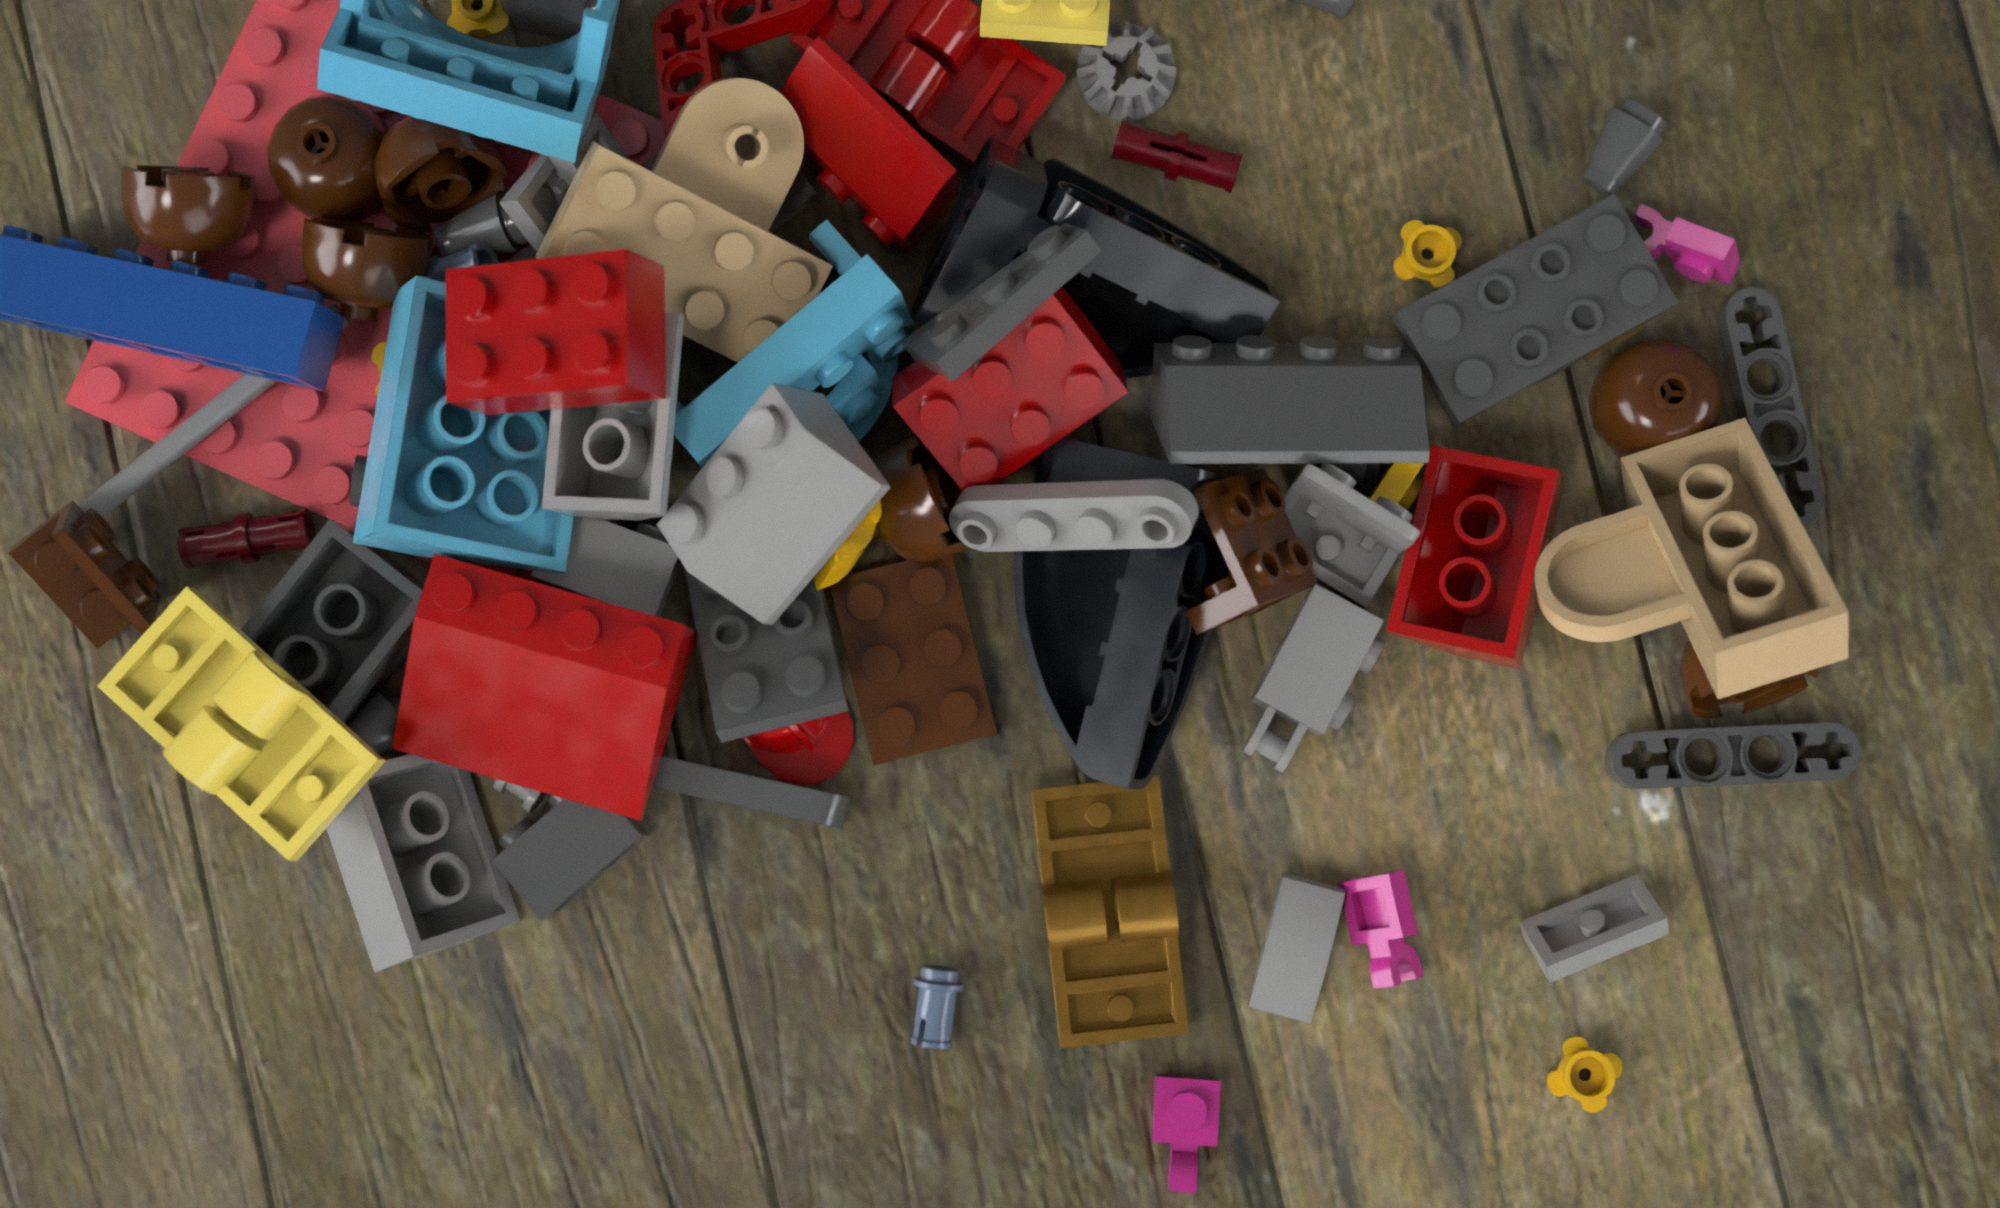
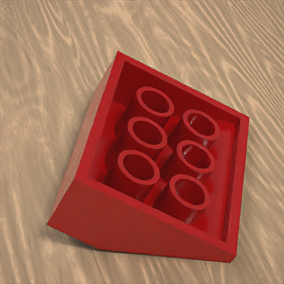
(540, 686)

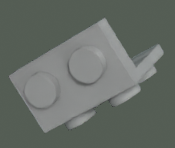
(1347, 533)

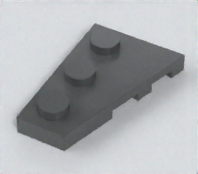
(997, 305)

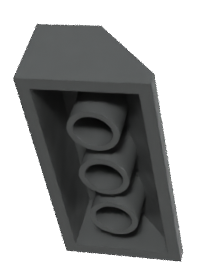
(1288, 401)

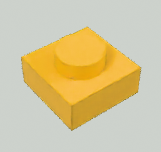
(1399, 484)

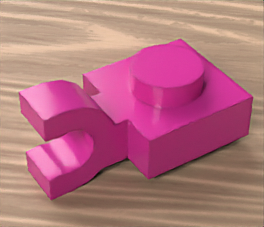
(1691, 248)
(1381, 915)
(1186, 1118)

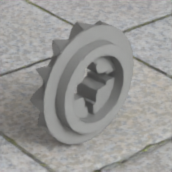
(1136, 97)

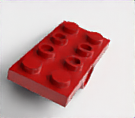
(939, 69)

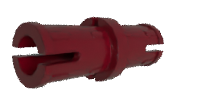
(1176, 155)
(245, 538)

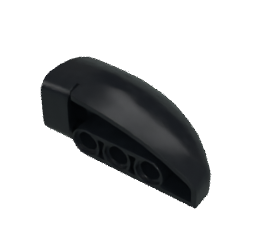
(1135, 293)
(1113, 624)

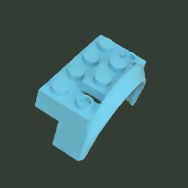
(423, 68)
(813, 348)

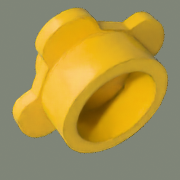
(488, 20)
(1440, 241)
(1603, 1072)

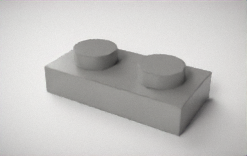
(1594, 928)

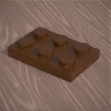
(912, 658)

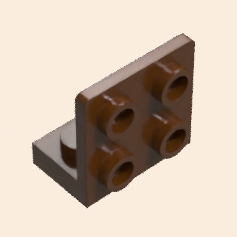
(1257, 546)
(87, 575)

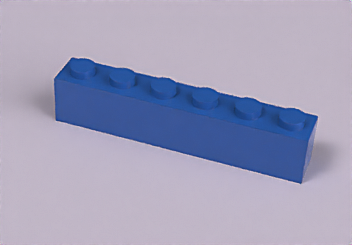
(167, 311)

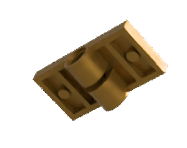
(1109, 913)

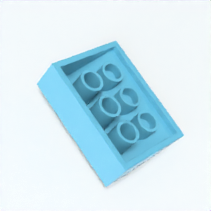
(448, 474)

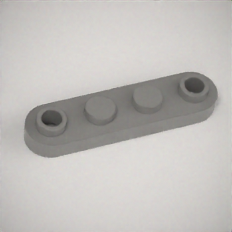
(1074, 516)

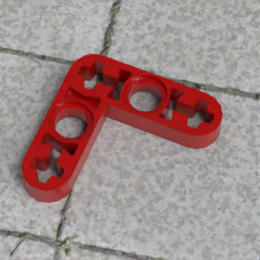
(711, 36)

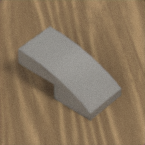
(542, 187)
(1296, 947)

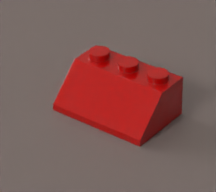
(868, 150)
(1474, 563)

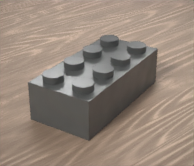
(339, 620)

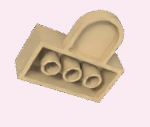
(704, 215)
(1706, 547)

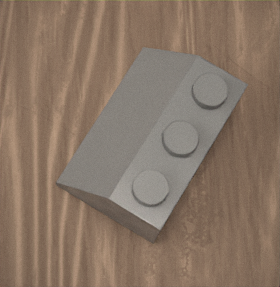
(618, 455)
(774, 502)
(419, 862)

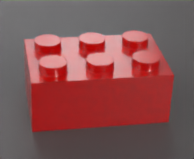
(555, 333)
(1014, 398)

